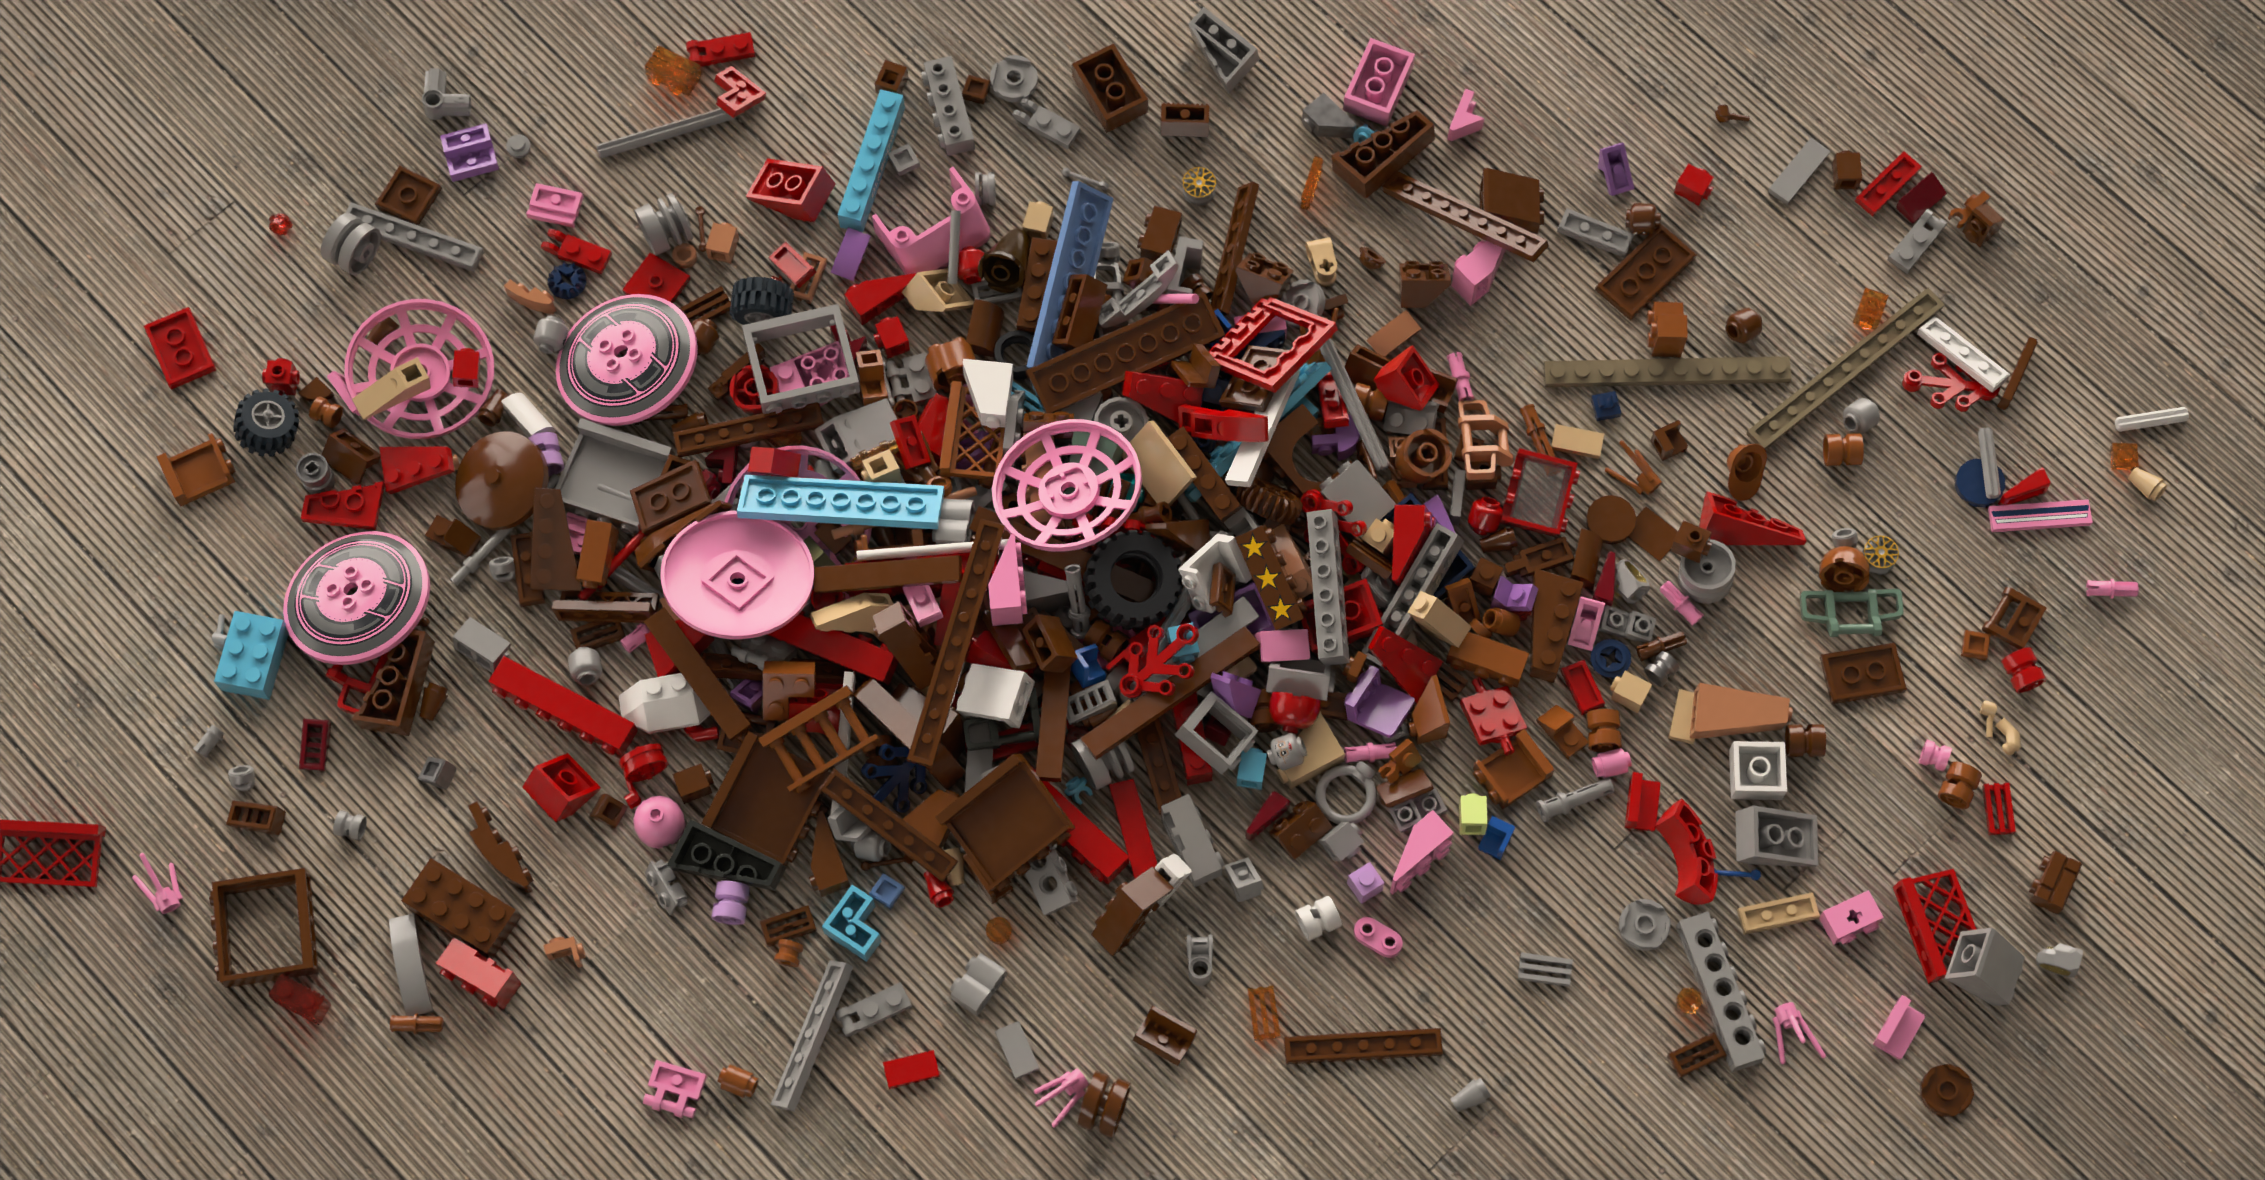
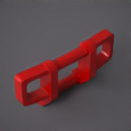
(350, 683)

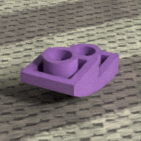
(850, 254)

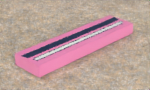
(2040, 515)

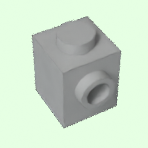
(1342, 841)

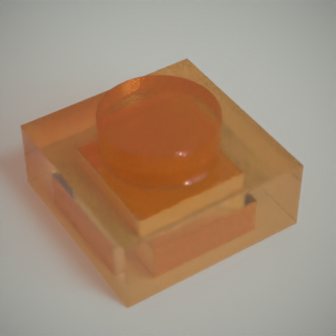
(2124, 456)

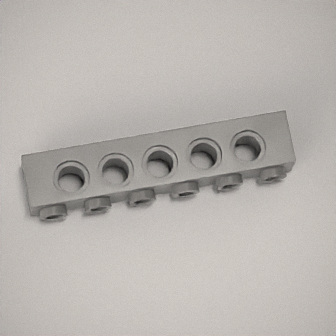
(1423, 576)
(1328, 587)
(1038, 877)
(1706, 927)

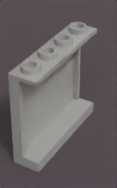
(615, 461)

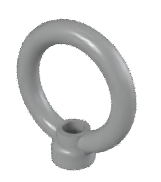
(1362, 774)

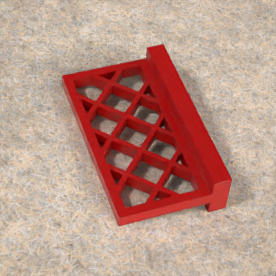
(53, 831)
(1919, 924)

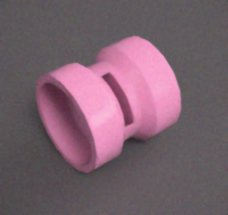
(1934, 755)

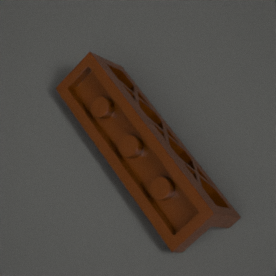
(606, 610)

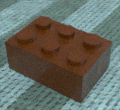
(1110, 88)

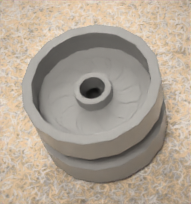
(350, 244)
(1123, 416)
(1711, 577)

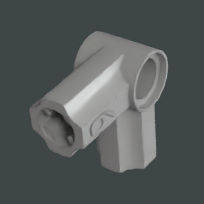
(446, 103)

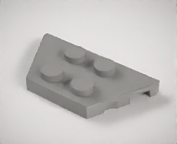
(1014, 424)

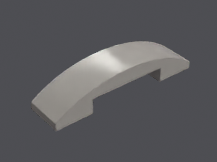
(1143, 295)
(409, 965)

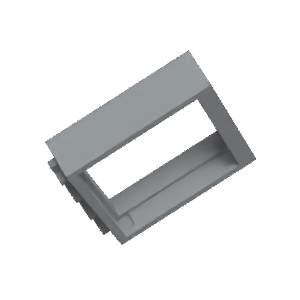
(796, 324)

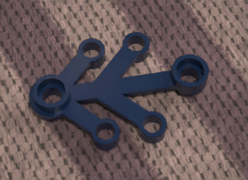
(898, 776)

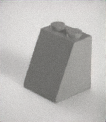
(1986, 966)

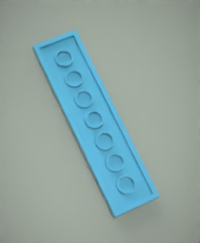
(1223, 456)
(841, 502)

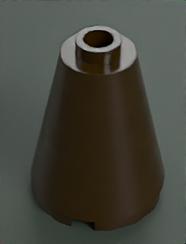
(1006, 262)

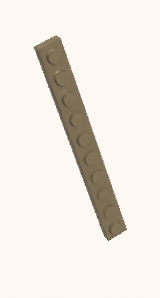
(1845, 369)
(1667, 371)

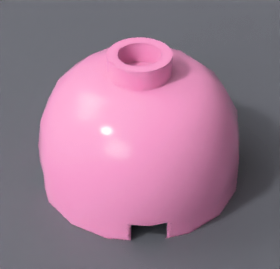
(659, 821)

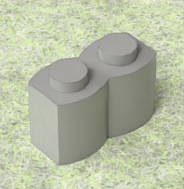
(954, 522)
(978, 983)

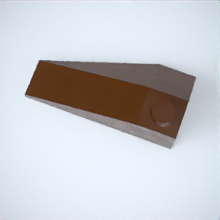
(657, 543)

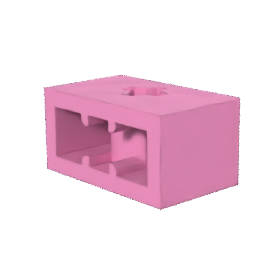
(1860, 907)

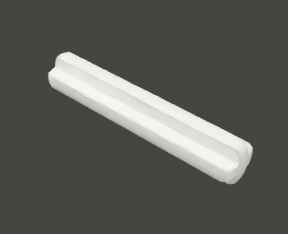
(2151, 419)

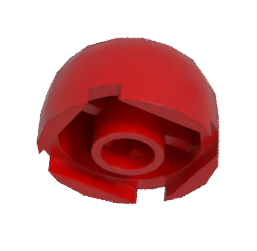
(744, 389)
(1293, 711)

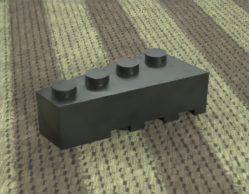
(721, 858)

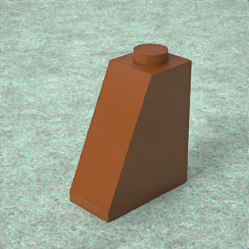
(597, 553)
(924, 818)

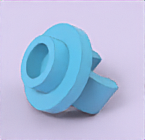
(1362, 133)
(1075, 786)

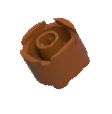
(946, 362)
(1411, 460)

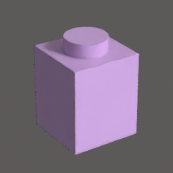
(1365, 882)

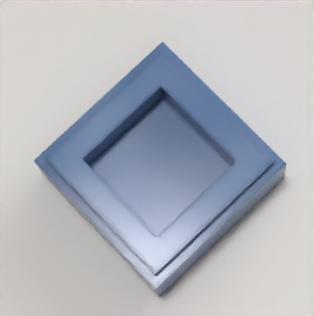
(886, 891)

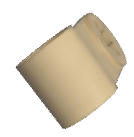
(1322, 258)

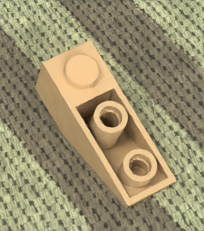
(392, 389)
(851, 614)

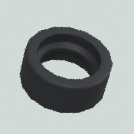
(1008, 339)

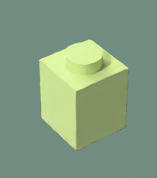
(1473, 814)

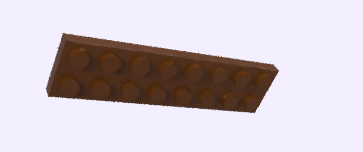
(1131, 348)

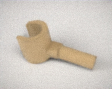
(1989, 709)

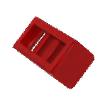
(2030, 487)

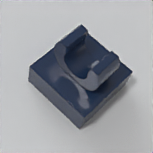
(1606, 406)

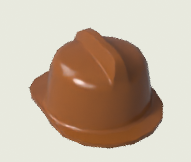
(1746, 470)

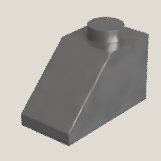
(1327, 119)

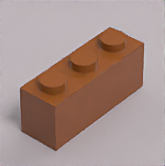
(1488, 659)

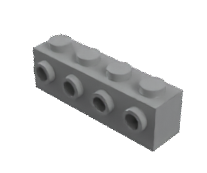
(949, 106)

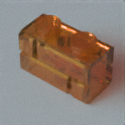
(673, 71)

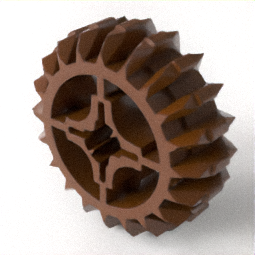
(1270, 501)

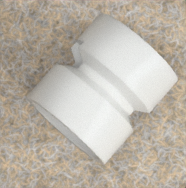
(1318, 918)

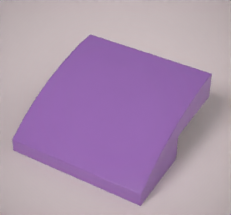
(469, 152)

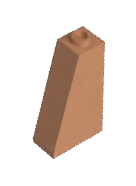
(1735, 711)

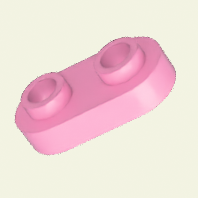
(1376, 938)

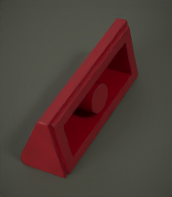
(1921, 197)

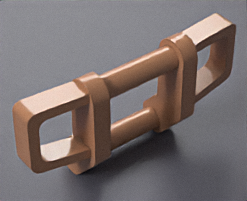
(1494, 453)

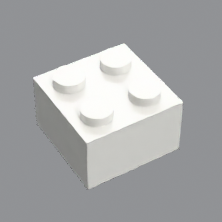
(1757, 770)

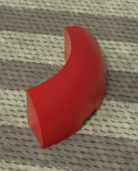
(1691, 852)

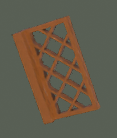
(953, 436)

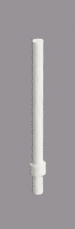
(919, 551)

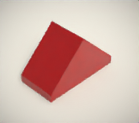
(774, 462)

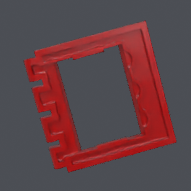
(1288, 362)

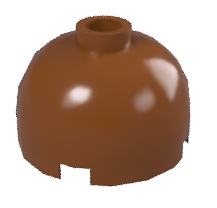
(1844, 570)

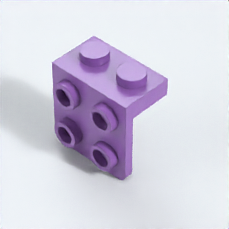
(1377, 704)

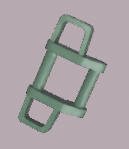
(1870, 596)

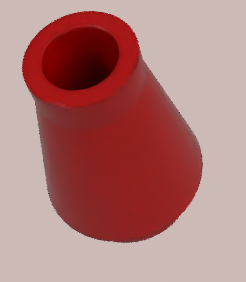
(939, 892)

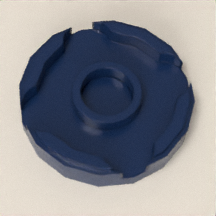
(1971, 486)

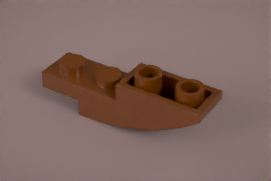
(500, 856)

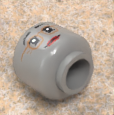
(1287, 751)

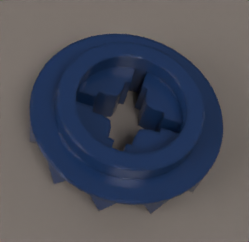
(565, 290)
(1605, 648)

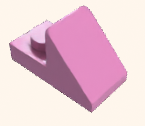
(1464, 120)
(1586, 623)

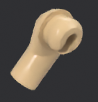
(2012, 736)

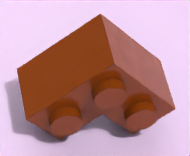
(1667, 329)
(784, 681)

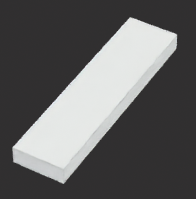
(1963, 354)

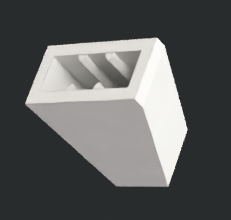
(990, 389)

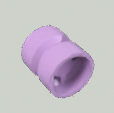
(550, 448)
(730, 903)

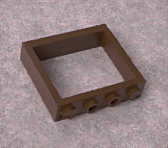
(220, 924)

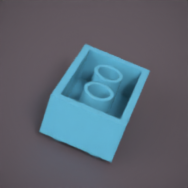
(251, 655)

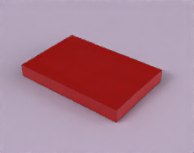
(180, 348)

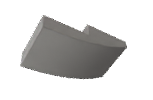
(1627, 625)
(1413, 810)

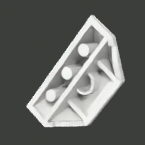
(662, 704)

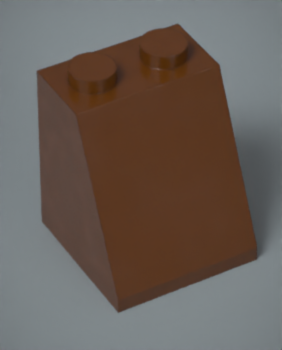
(1512, 198)

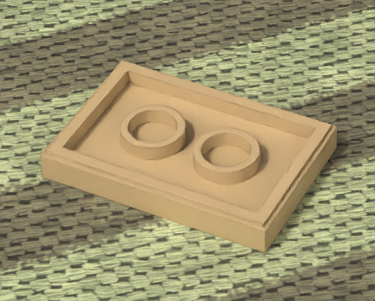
(1162, 467)

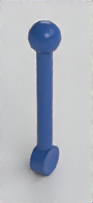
(1755, 874)

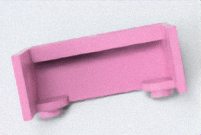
(931, 248)

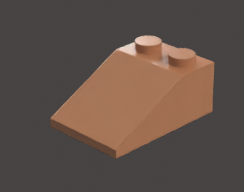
(1295, 562)

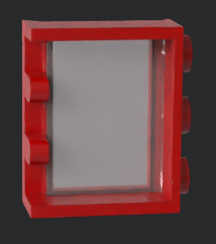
(1539, 493)

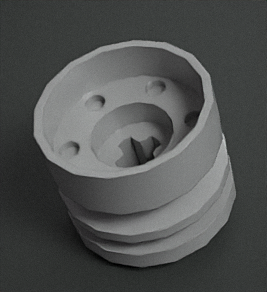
(663, 224)
(1098, 770)

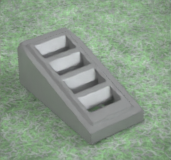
(1091, 711)

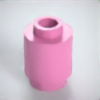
(1611, 763)

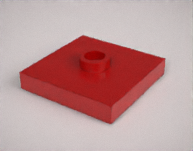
(657, 279)

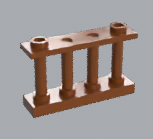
(797, 727)

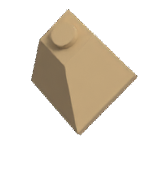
(932, 292)

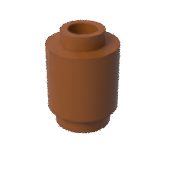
(1501, 621)
(738, 1081)

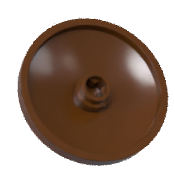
(499, 480)

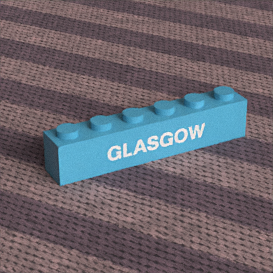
(871, 161)

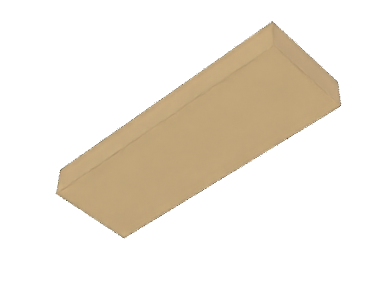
(1778, 913)

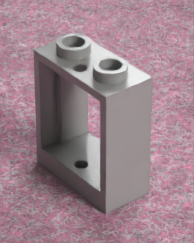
(1301, 678)
(1227, 717)

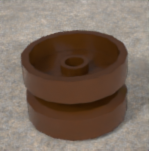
(1106, 1105)

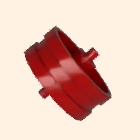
(643, 762)

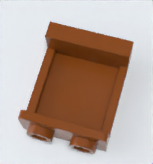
(197, 470)
(914, 537)
(1514, 774)

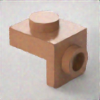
(562, 947)

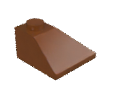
(1430, 715)

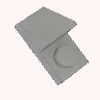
(1244, 879)

